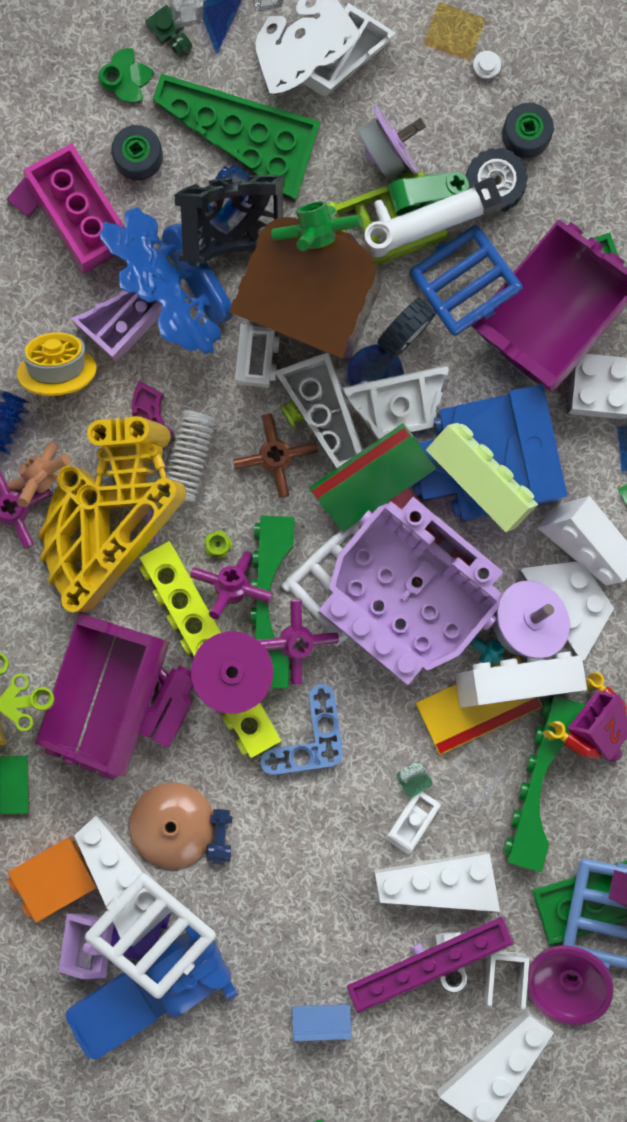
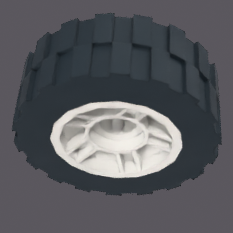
(506, 166)
(406, 327)

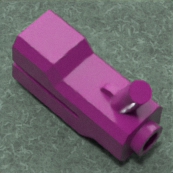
(175, 686)

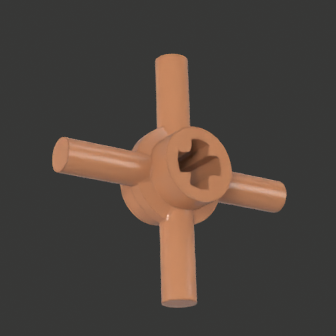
(38, 473)

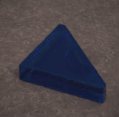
(218, 19)

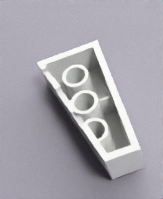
(323, 405)
(520, 681)
(114, 870)
(446, 882)
(494, 1074)

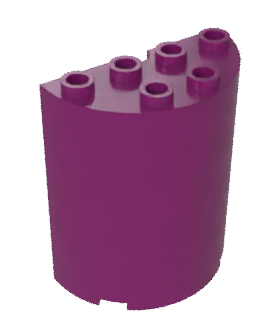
(564, 305)
(119, 701)

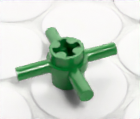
(316, 226)

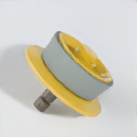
(55, 365)

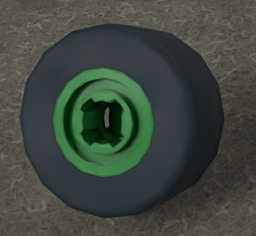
(524, 140)
(137, 163)

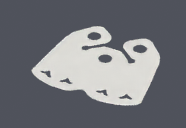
(306, 53)

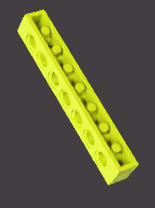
(167, 558)

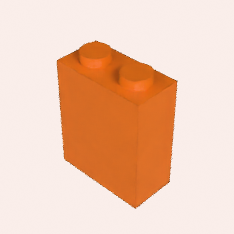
(52, 879)

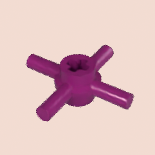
(18, 518)
(231, 585)
(303, 646)

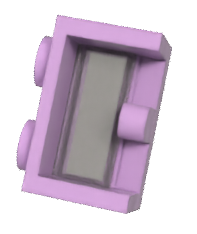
(77, 955)

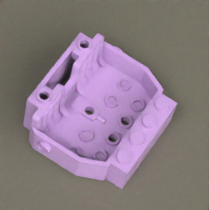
(438, 615)

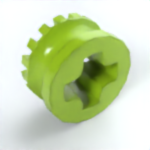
(291, 414)

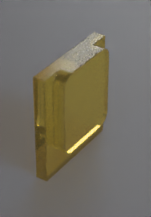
(454, 30)

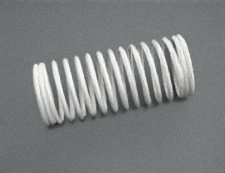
(194, 417)

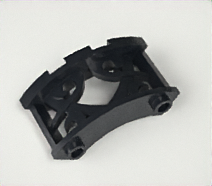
(194, 205)

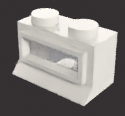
(255, 356)

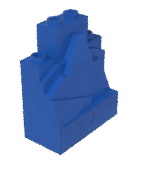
(520, 438)

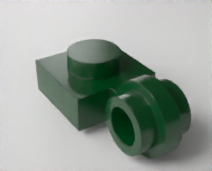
(163, 28)

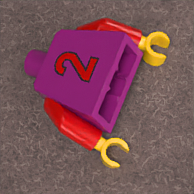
(598, 727)

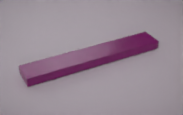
(431, 964)

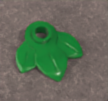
(129, 73)

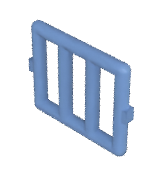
(582, 893)

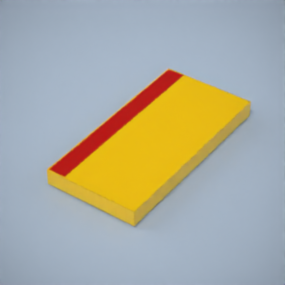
(454, 725)

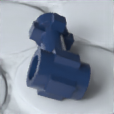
(219, 852)

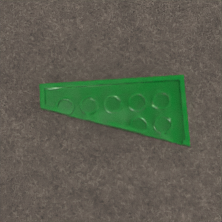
(249, 132)

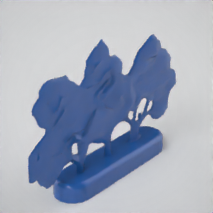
(157, 279)

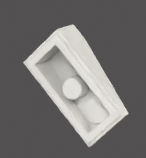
(411, 824)

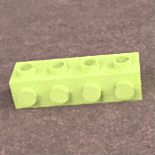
(482, 476)

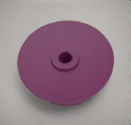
(232, 672)

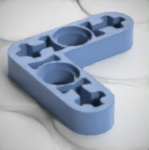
(314, 749)

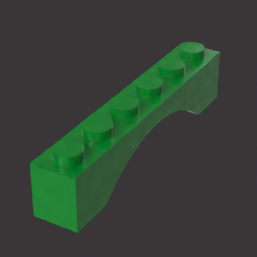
(275, 542)
(528, 842)

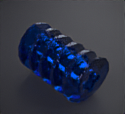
(9, 416)

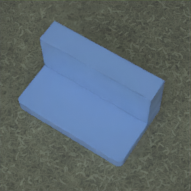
(321, 1022)

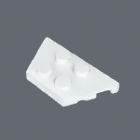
(399, 400)
(582, 597)

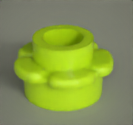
(218, 536)

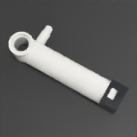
(480, 200)

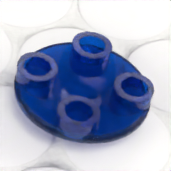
(373, 364)

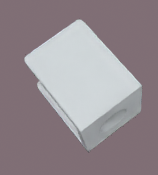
(523, 976)

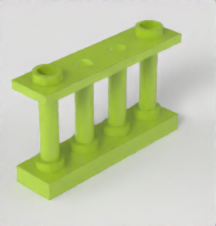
(358, 204)

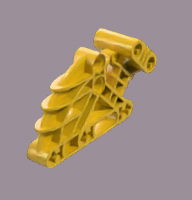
(129, 449)

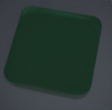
(414, 779)

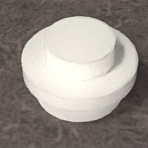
(487, 64)

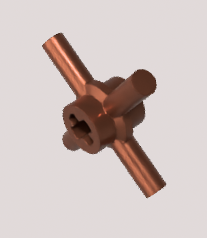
(268, 463)

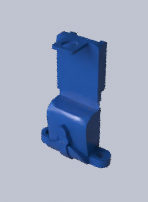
(125, 1008)

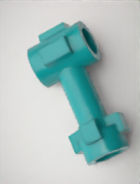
(490, 652)

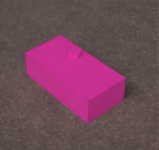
(73, 205)

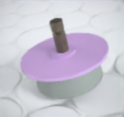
(387, 147)
(531, 620)

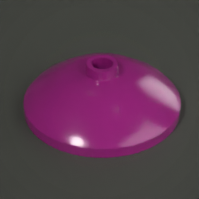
(566, 997)

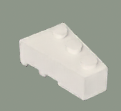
(371, 40)
(588, 538)

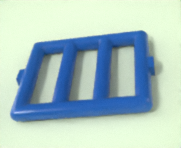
(486, 309)

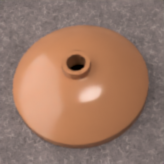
(171, 804)

